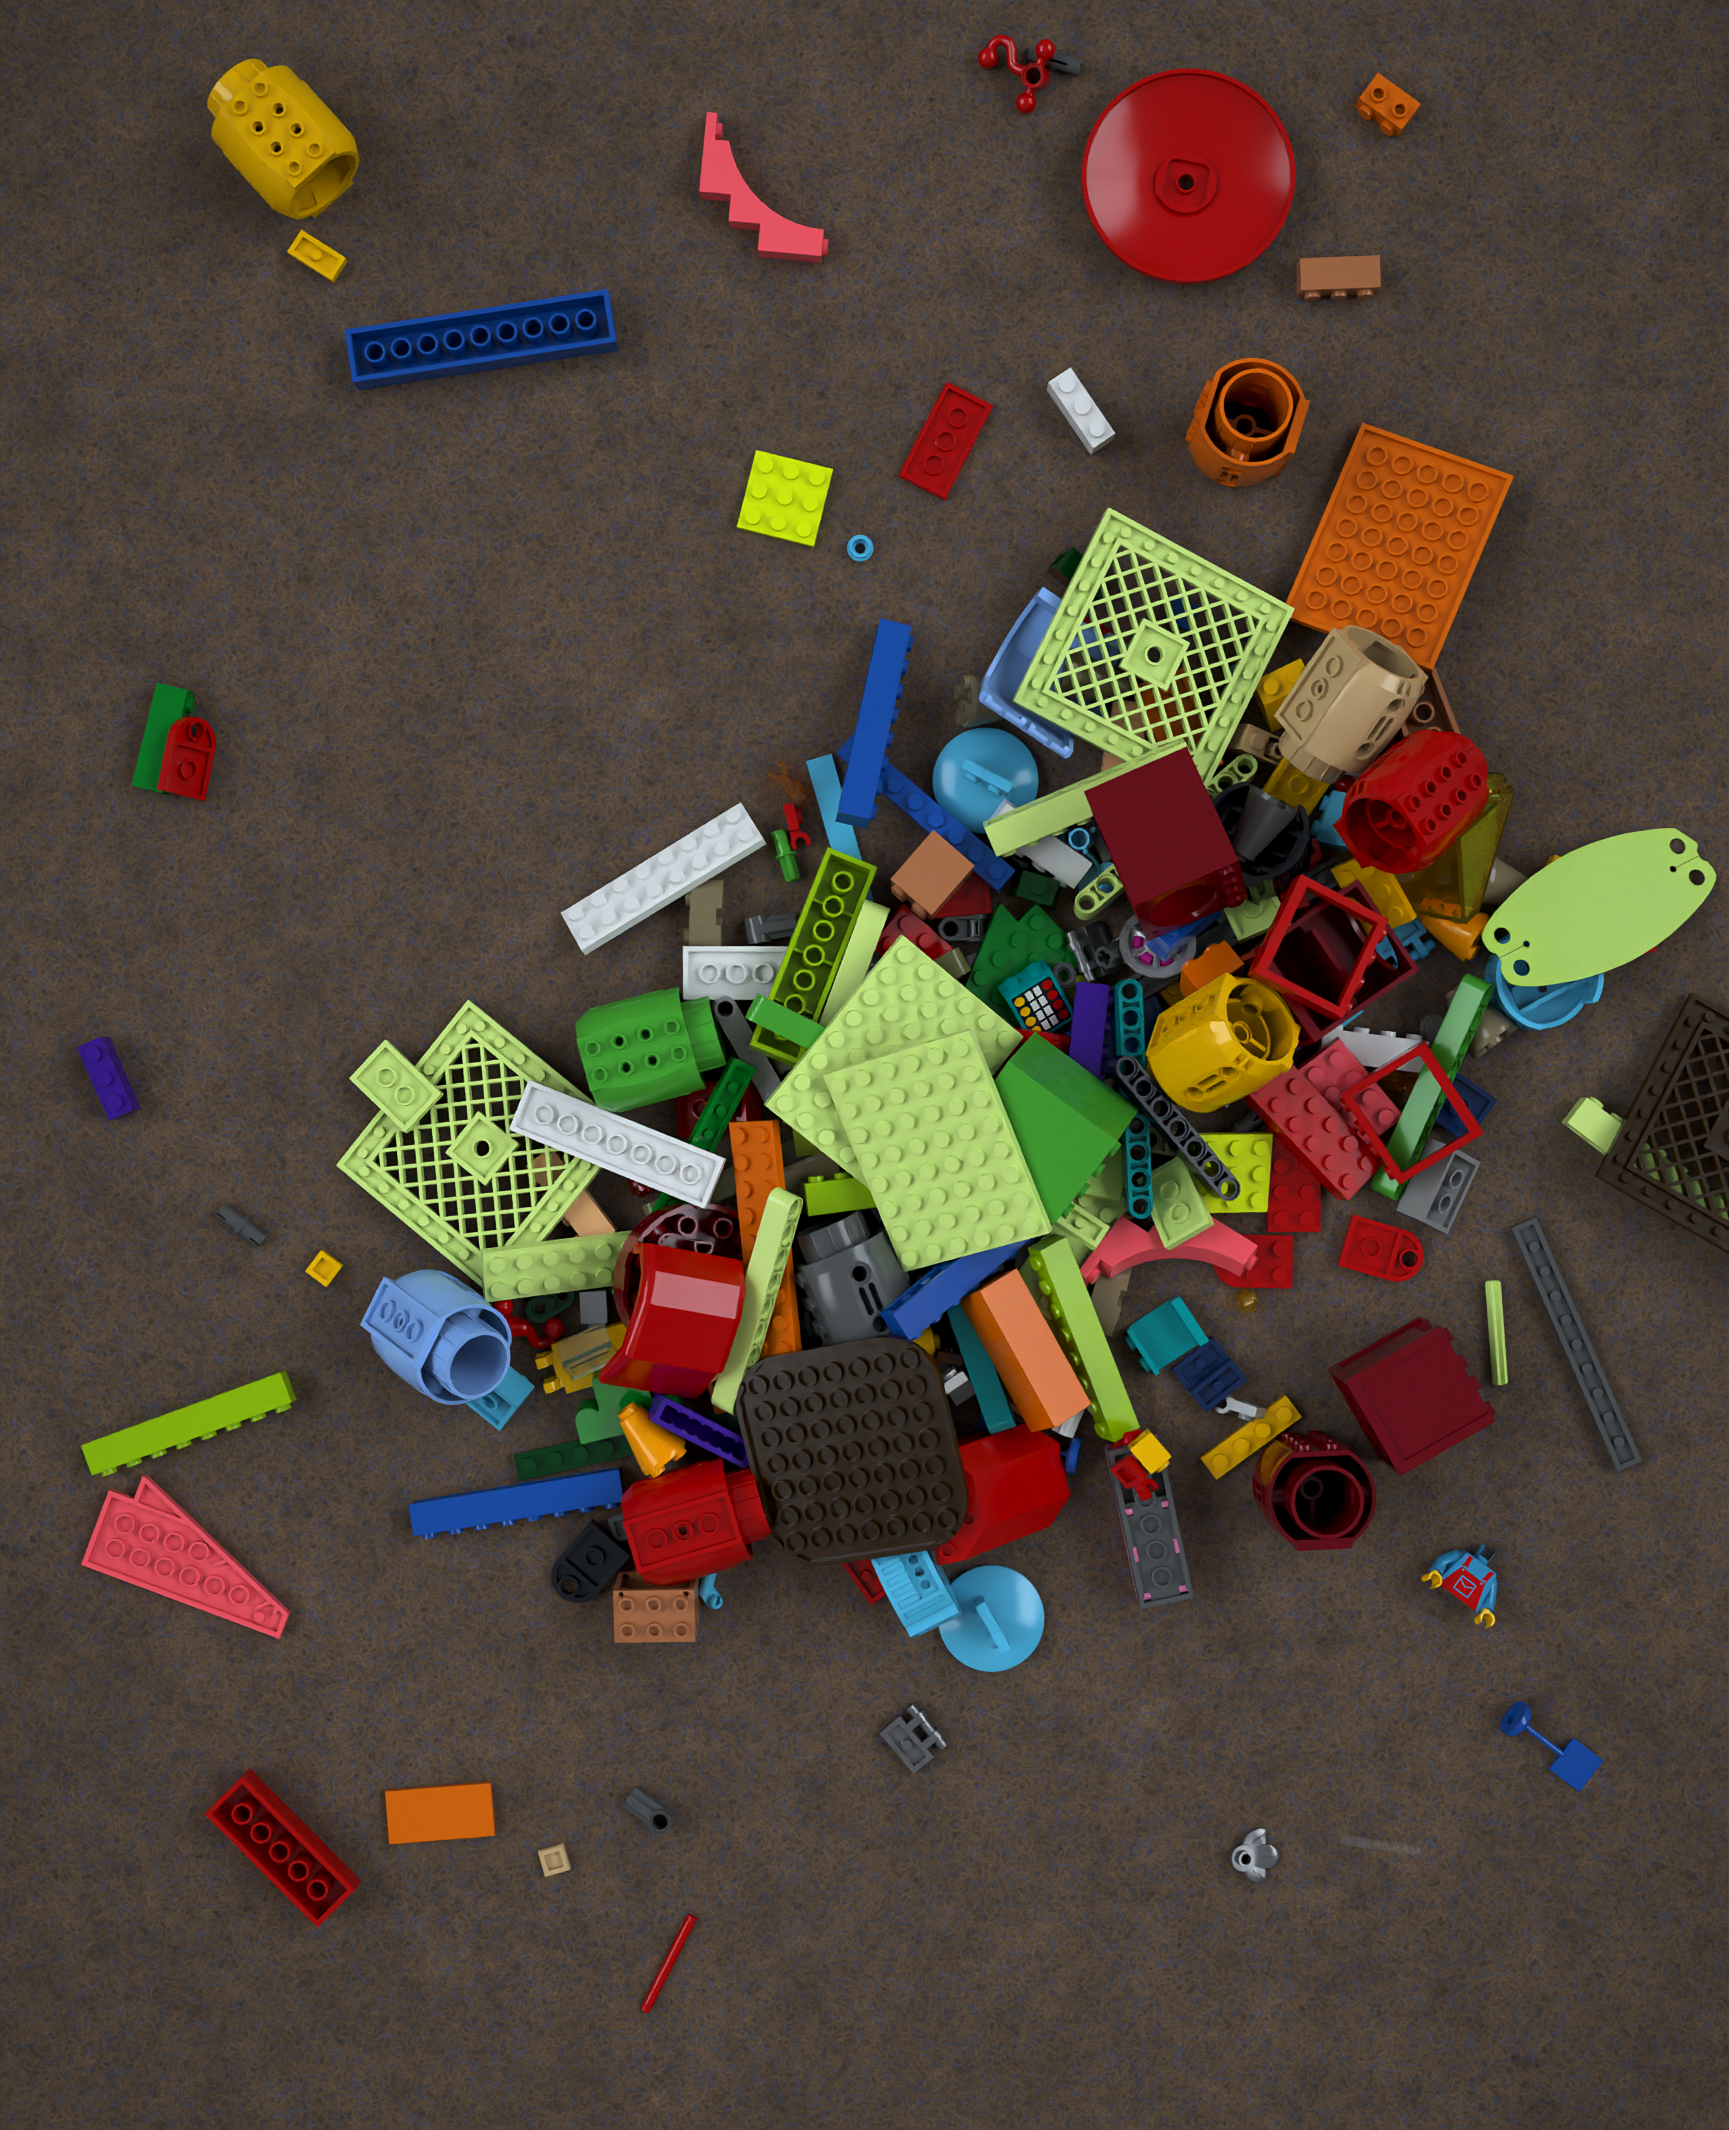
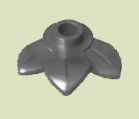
(1259, 1855)

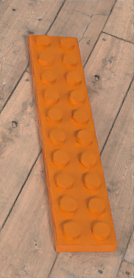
(756, 1173)

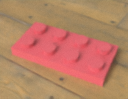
(1337, 1068)

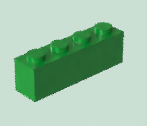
(166, 708)

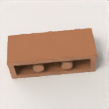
(1338, 277)

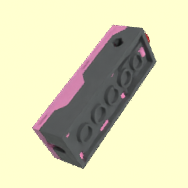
(1150, 1534)

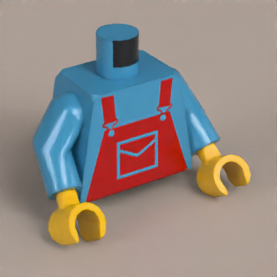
(1467, 1579)

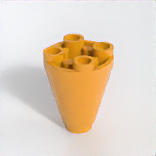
(1458, 938)
(650, 1442)

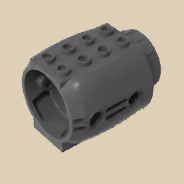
(847, 1277)

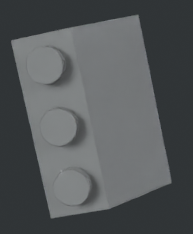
(1440, 1189)

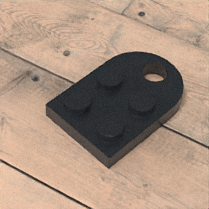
(588, 1562)

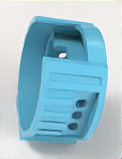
(1534, 1009)
(907, 1586)

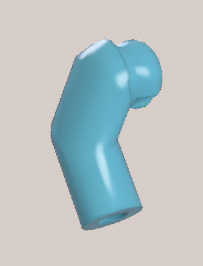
(708, 1592)

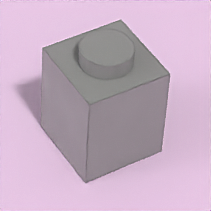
(594, 1307)

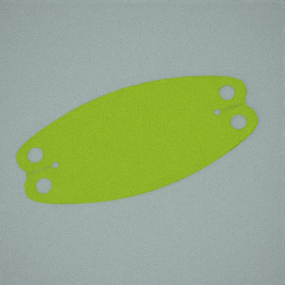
(1598, 907)

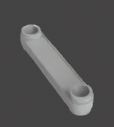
(740, 1035)

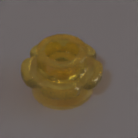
(1248, 1300)

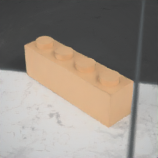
(585, 1214)

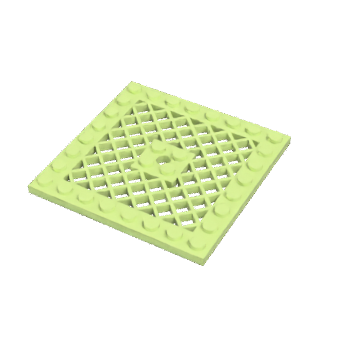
(1120, 531)
(438, 1061)

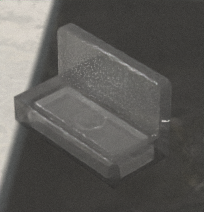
(586, 1351)

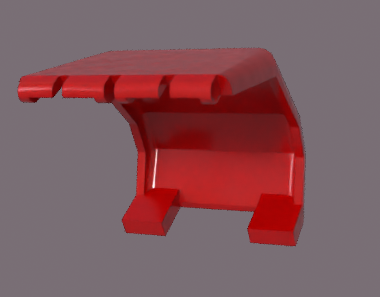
(680, 1322)

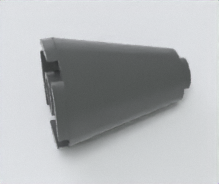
(1259, 823)

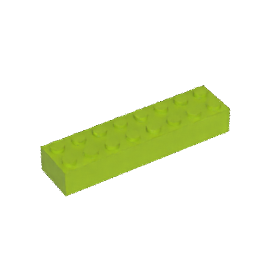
(816, 947)

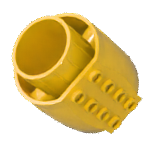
(282, 138)
(1221, 1043)

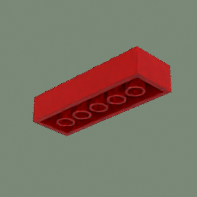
(1315, 1133)
(283, 1847)

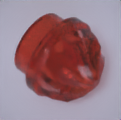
(638, 1188)

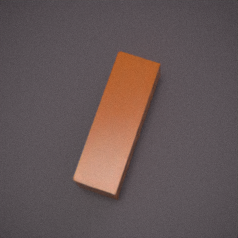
(1024, 1351)

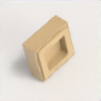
(554, 1859)

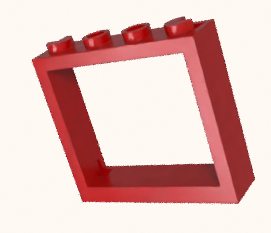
(1278, 928)
(1365, 1127)

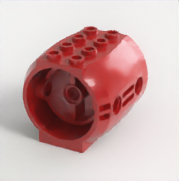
(1414, 801)
(693, 1521)

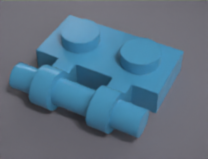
(1407, 934)

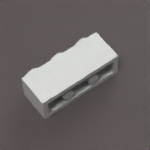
(1080, 411)

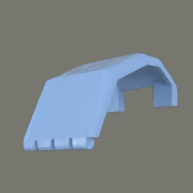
(1013, 661)

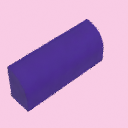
(698, 1429)

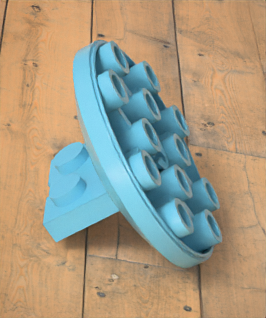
(981, 771)
(998, 1621)

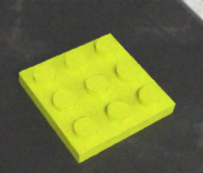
(785, 498)
(1249, 1160)

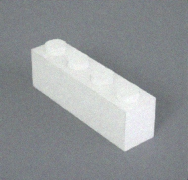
(1053, 855)
(1376, 1049)

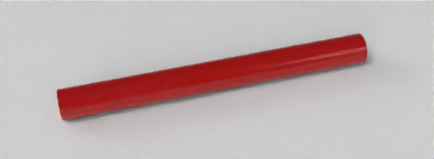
(668, 1963)

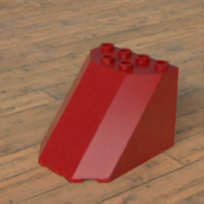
(1013, 1488)

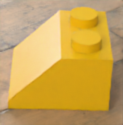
(1274, 689)

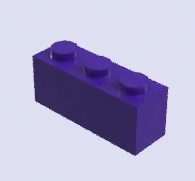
(108, 1078)

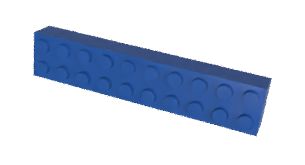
(481, 339)

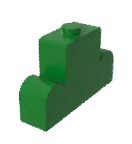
(599, 1417)

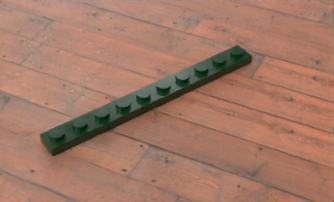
(576, 1455)

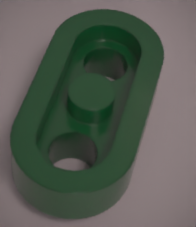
(552, 1304)

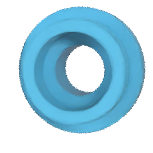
(853, 542)

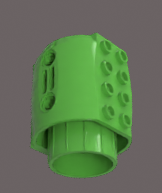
(648, 1048)

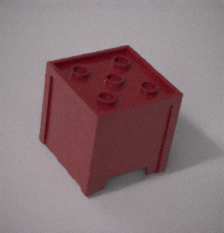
(1412, 1395)

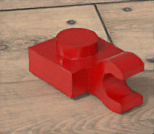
(794, 818)
(1133, 1475)

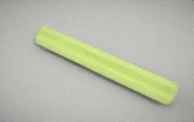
(1496, 1332)

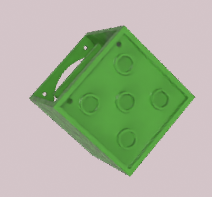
(1061, 1121)

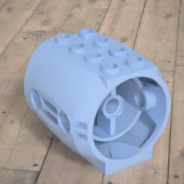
(439, 1336)

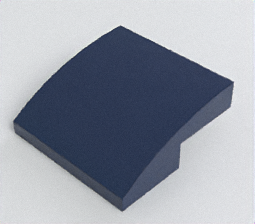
(1209, 1374)

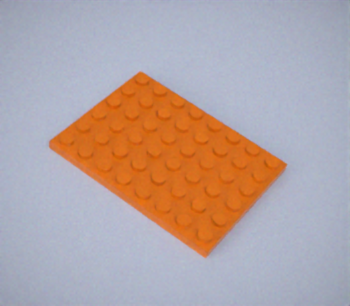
(1398, 543)

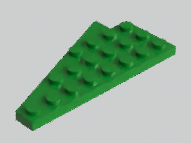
(1009, 949)

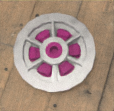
(1145, 961)

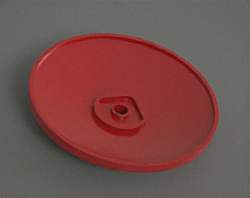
(1199, 130)

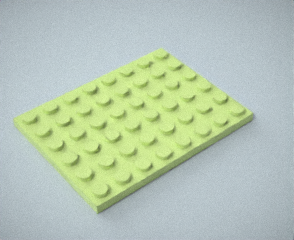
(894, 1007)
(938, 1150)

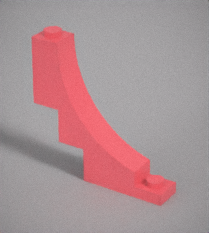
(723, 182)
(1131, 1245)

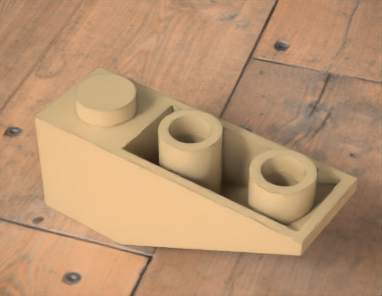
(1257, 743)

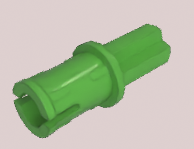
(785, 855)

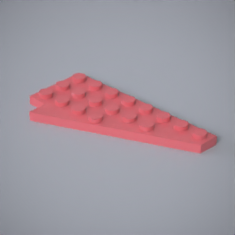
(167, 1552)

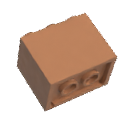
(931, 876)
(654, 1612)

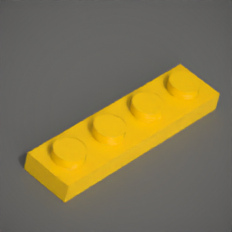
(1250, 1437)

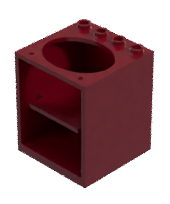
(1167, 844)
(1320, 956)

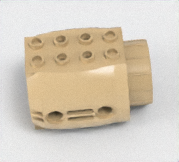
(1348, 703)

